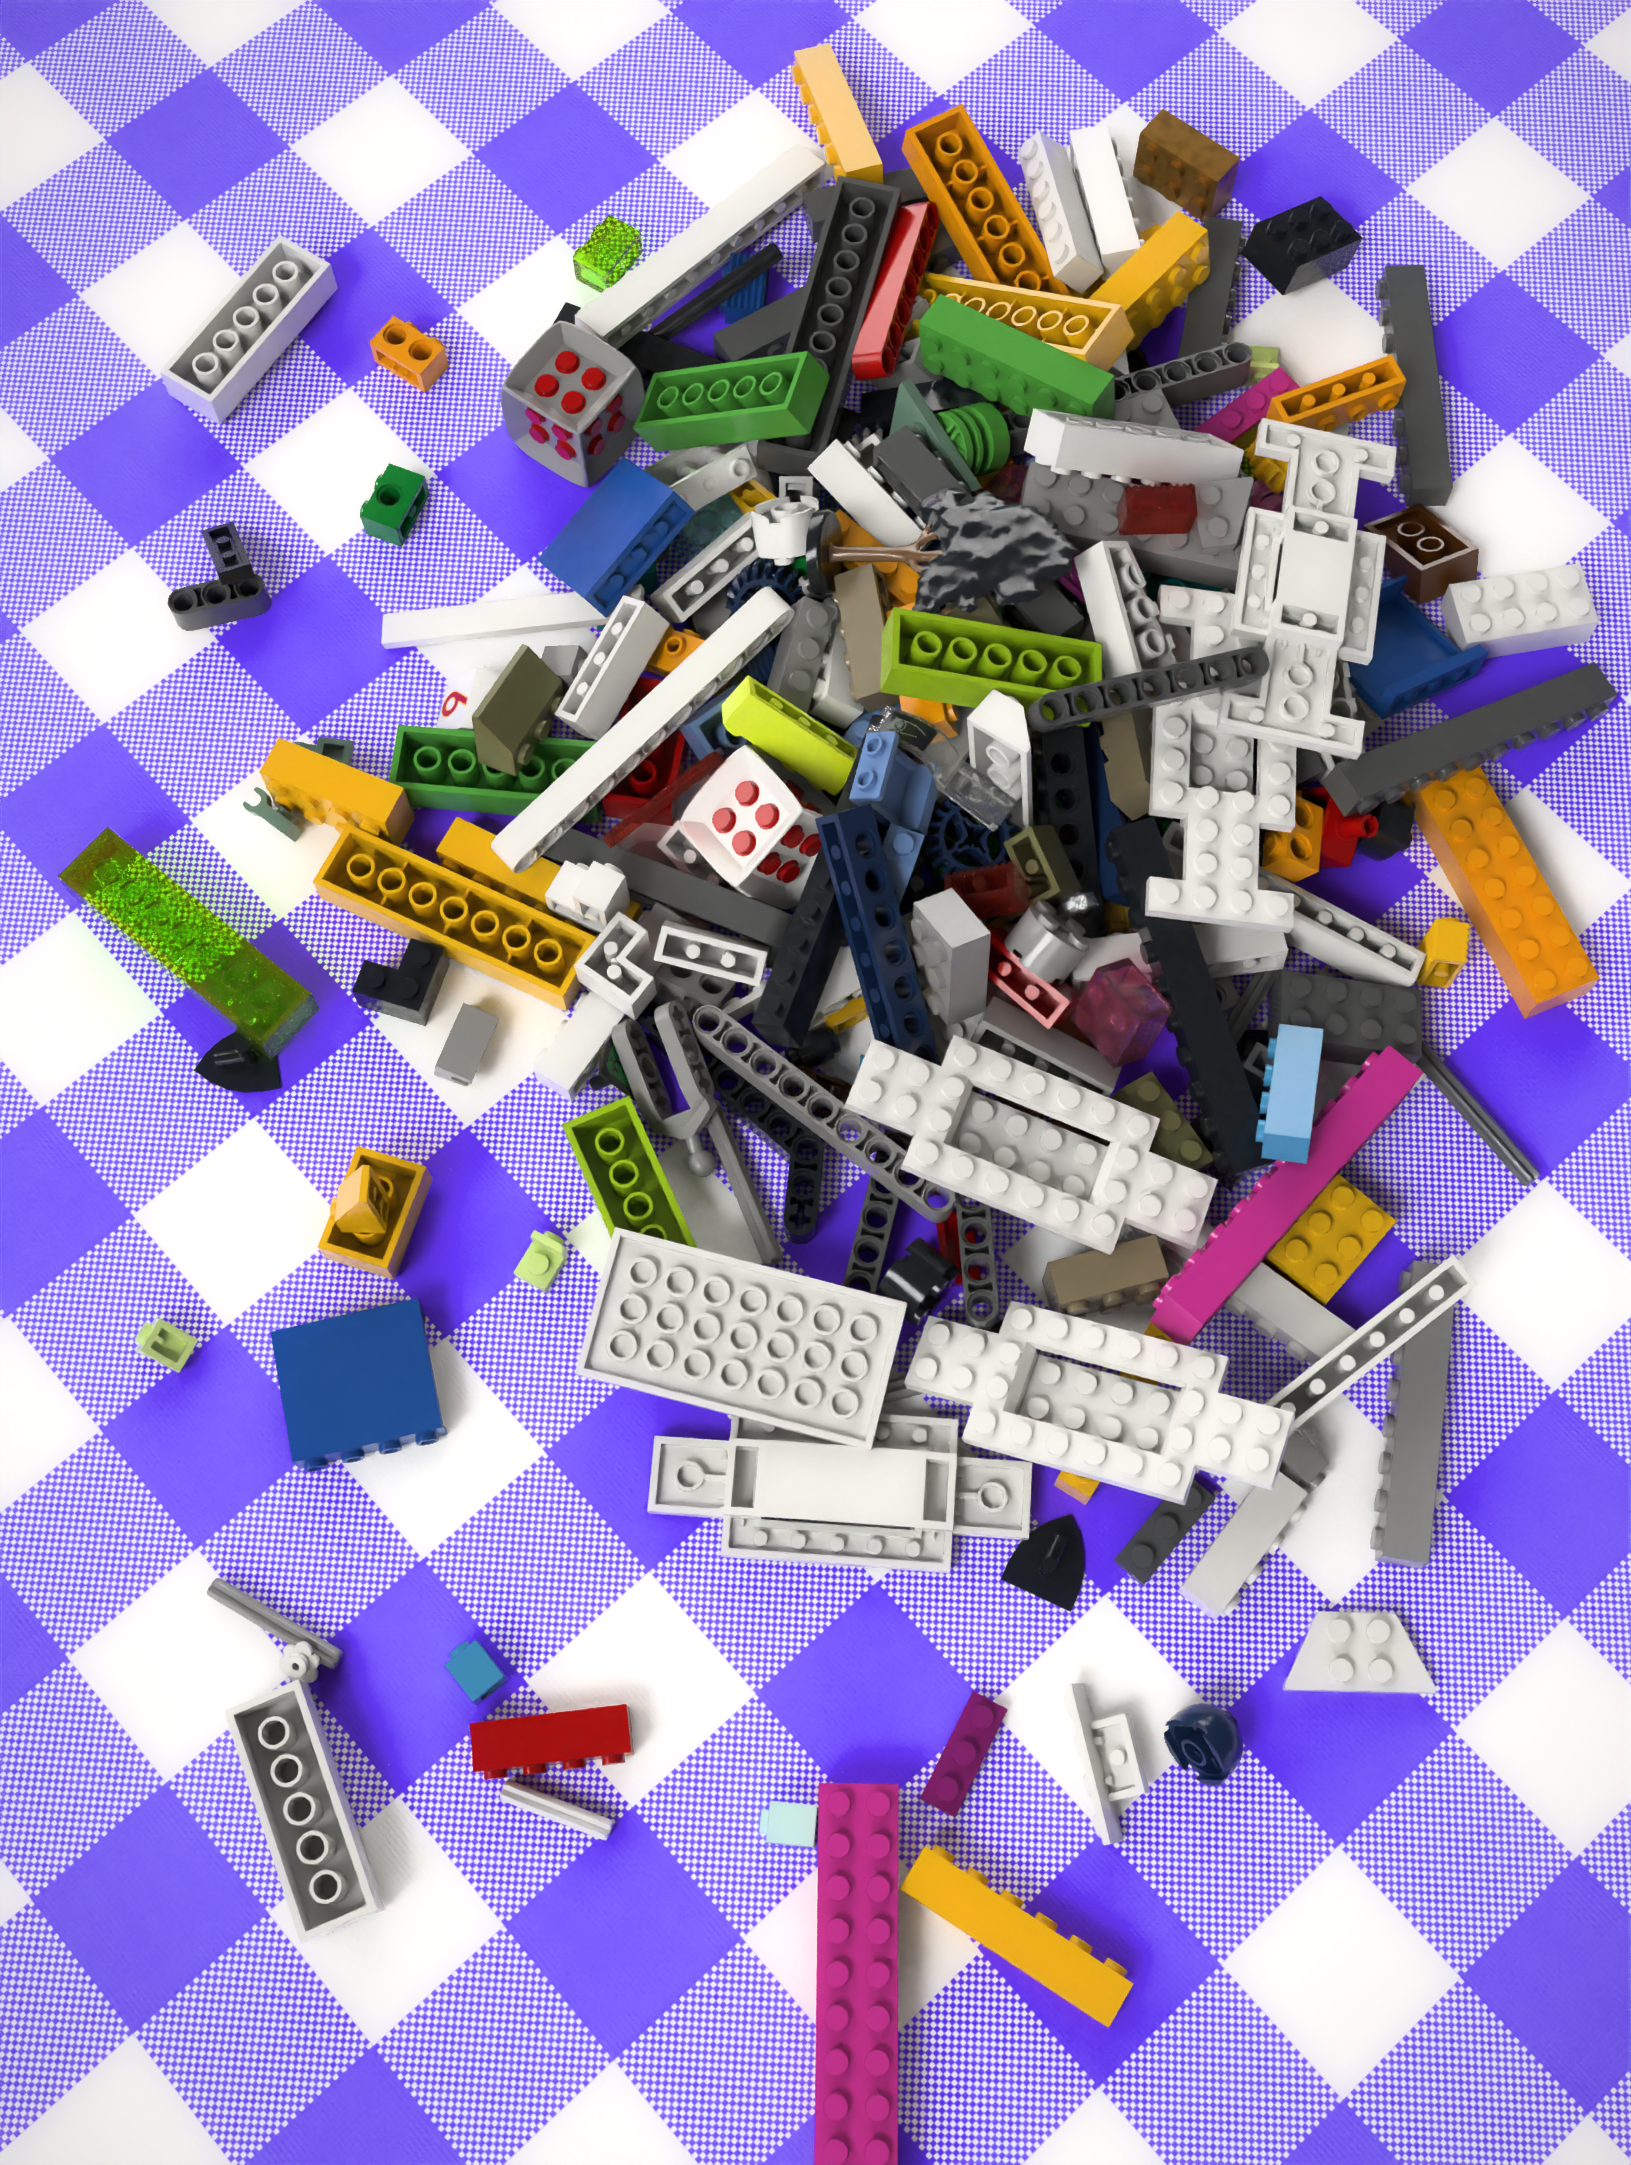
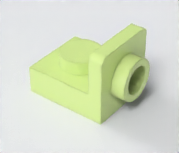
(1263, 363)
(542, 1260)
(165, 1344)

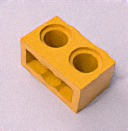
(409, 353)
(1295, 853)

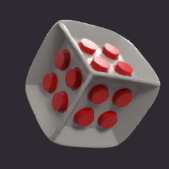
(572, 403)

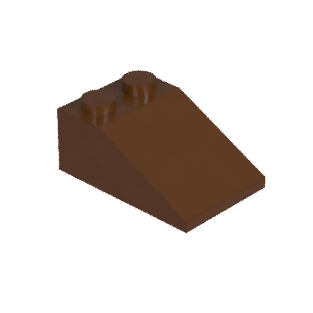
(1425, 551)

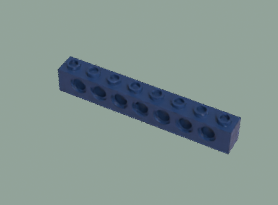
(876, 931)

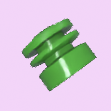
(978, 436)

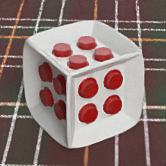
(758, 826)

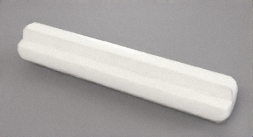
(556, 1810)

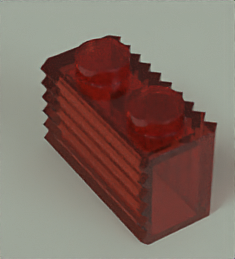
(1157, 509)
(991, 890)

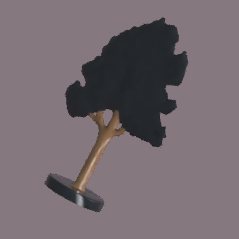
(981, 551)

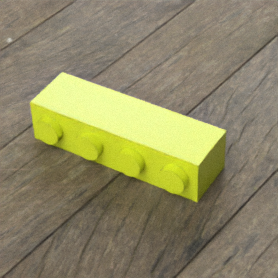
(789, 735)

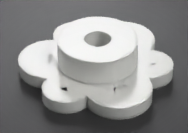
(300, 1662)

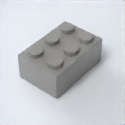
(950, 956)

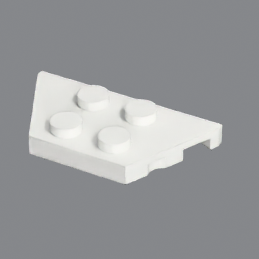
(1358, 1656)

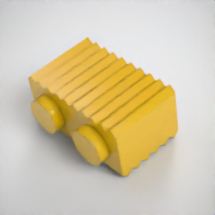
(1445, 952)

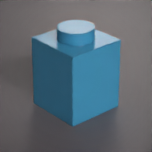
(475, 1671)

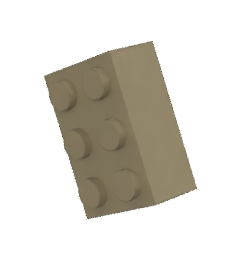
(1106, 1281)

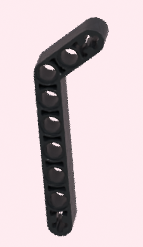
(762, 1124)

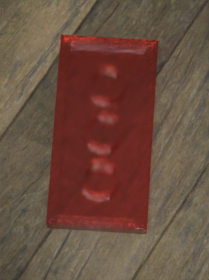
(665, 797)

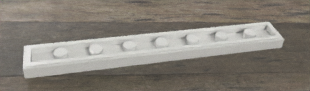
(493, 619)

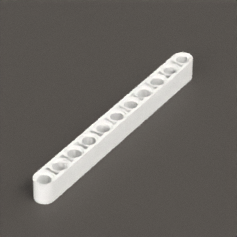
(642, 730)

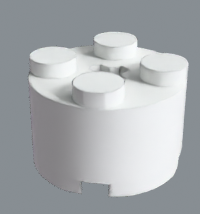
(782, 528)

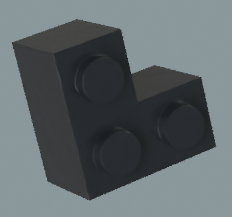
(404, 991)

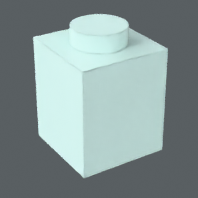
(789, 1824)

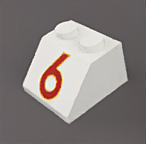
(463, 697)

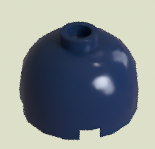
(1206, 1741)

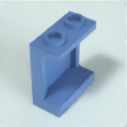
(893, 784)

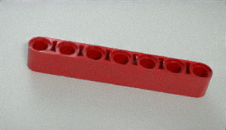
(895, 291)

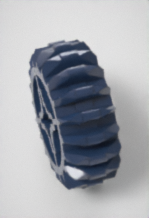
(782, 582)
(963, 828)

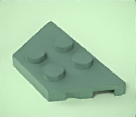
(918, 417)

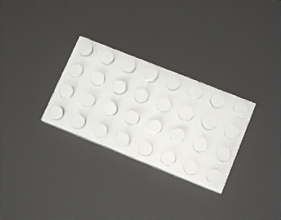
(741, 1339)

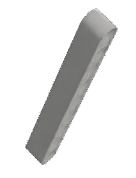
(810, 1099)

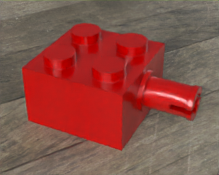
(1339, 832)

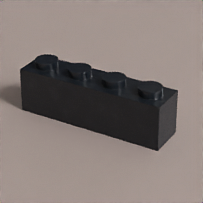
(940, 395)

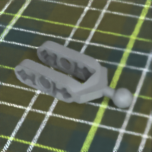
(690, 1073)

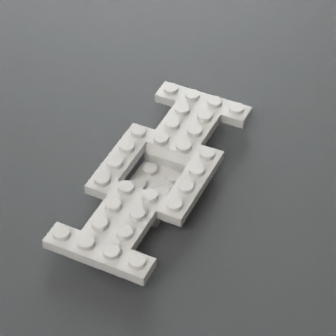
(1323, 591)
(1208, 785)

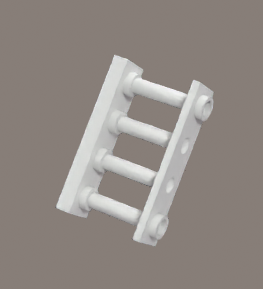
(704, 472)

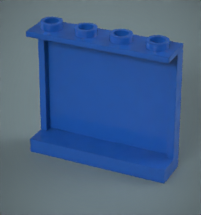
(616, 535)
(1409, 657)
(357, 1385)

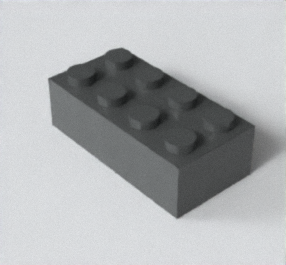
(1353, 1013)

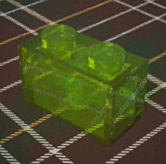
(607, 254)

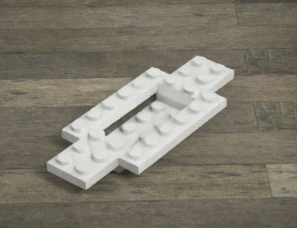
(1023, 1160)
(1095, 1419)
(902, 1482)

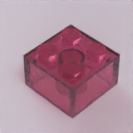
(1121, 1012)

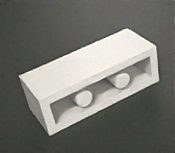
(711, 953)

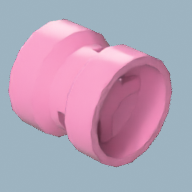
(1265, 498)

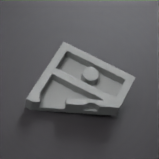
(1220, 513)

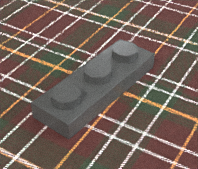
(1162, 1534)

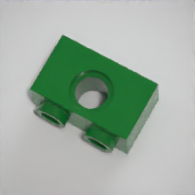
(394, 521)

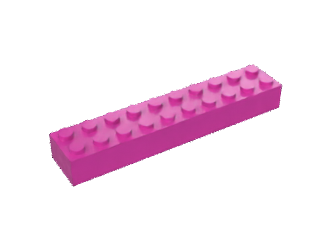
(1282, 1197)
(857, 1975)

